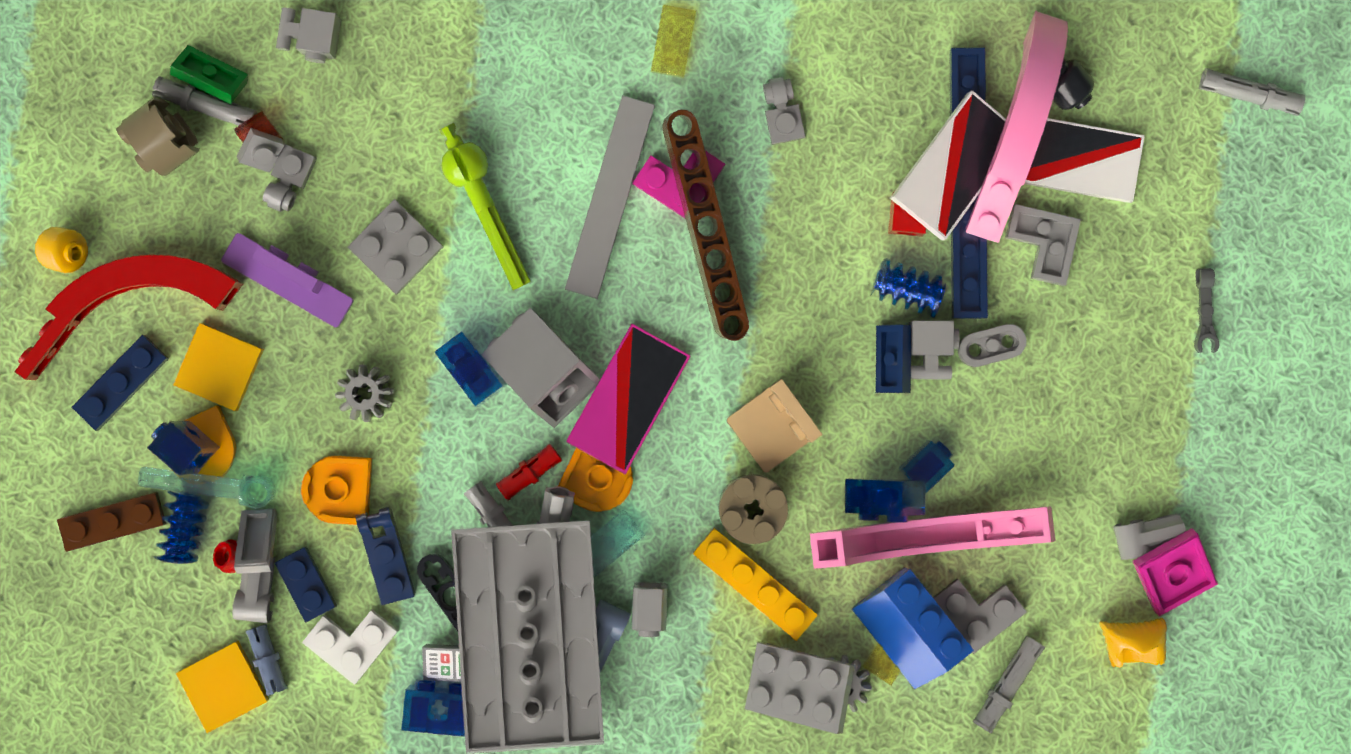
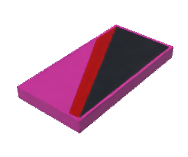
(628, 399)

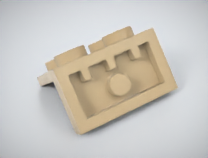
(773, 426)

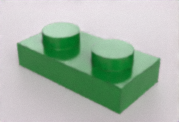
(209, 74)

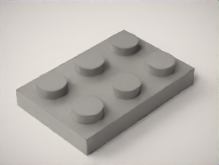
(800, 687)

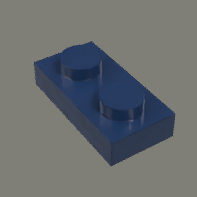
(893, 359)
(305, 584)

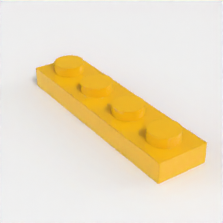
(755, 584)

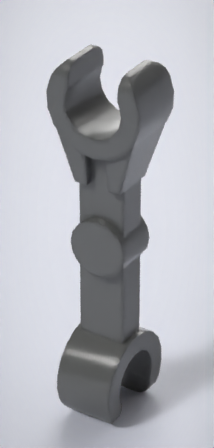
(1205, 281)

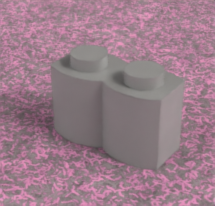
(649, 608)

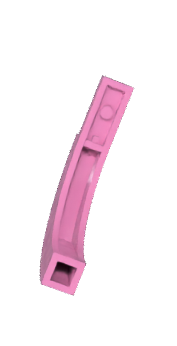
(1026, 119)
(931, 535)

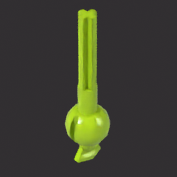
(465, 167)

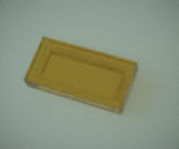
(673, 41)

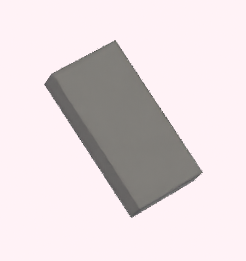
(255, 541)

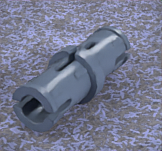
(266, 659)

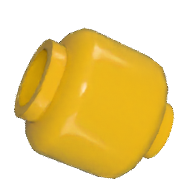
(61, 249)

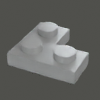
(1052, 234)
(979, 621)

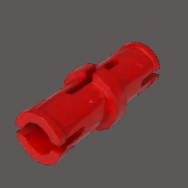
(528, 472)

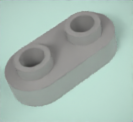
(991, 346)

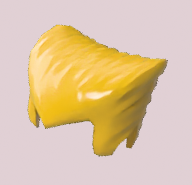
(1135, 642)

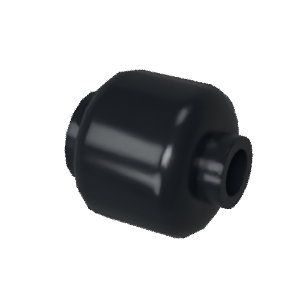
(1073, 86)

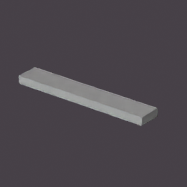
(609, 197)

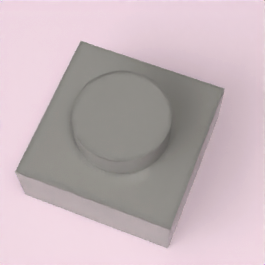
(260, 150)

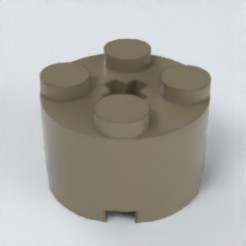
(158, 137)
(761, 526)

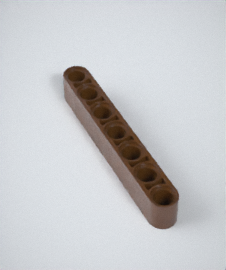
(693, 213)

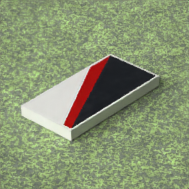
(1087, 160)
(952, 167)

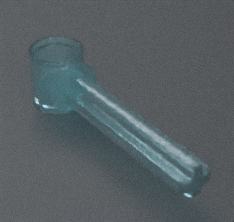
(208, 485)

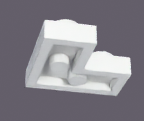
(350, 653)

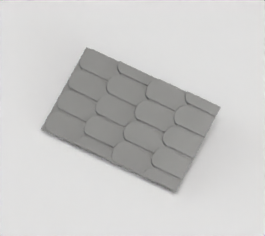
(527, 637)

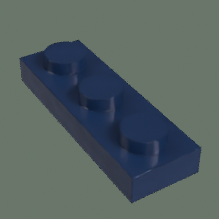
(120, 382)

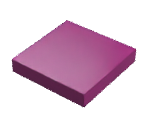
(1175, 572)

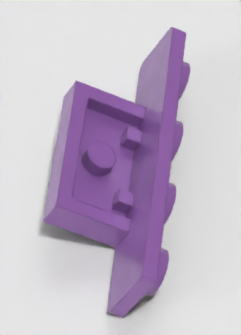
(291, 282)

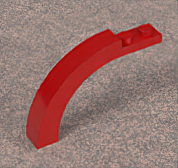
(114, 279)

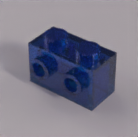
(885, 497)

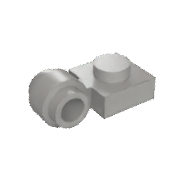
(784, 121)
(292, 168)

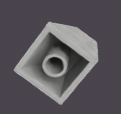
(541, 368)

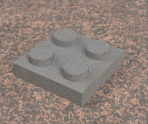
(395, 247)

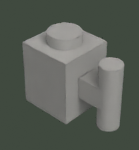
(315, 34)
(930, 341)

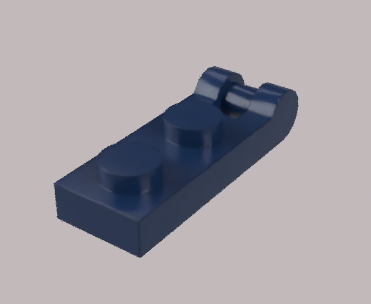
(386, 556)

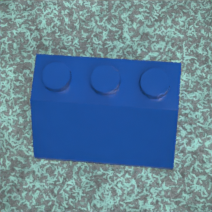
(912, 628)

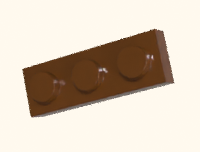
(111, 521)

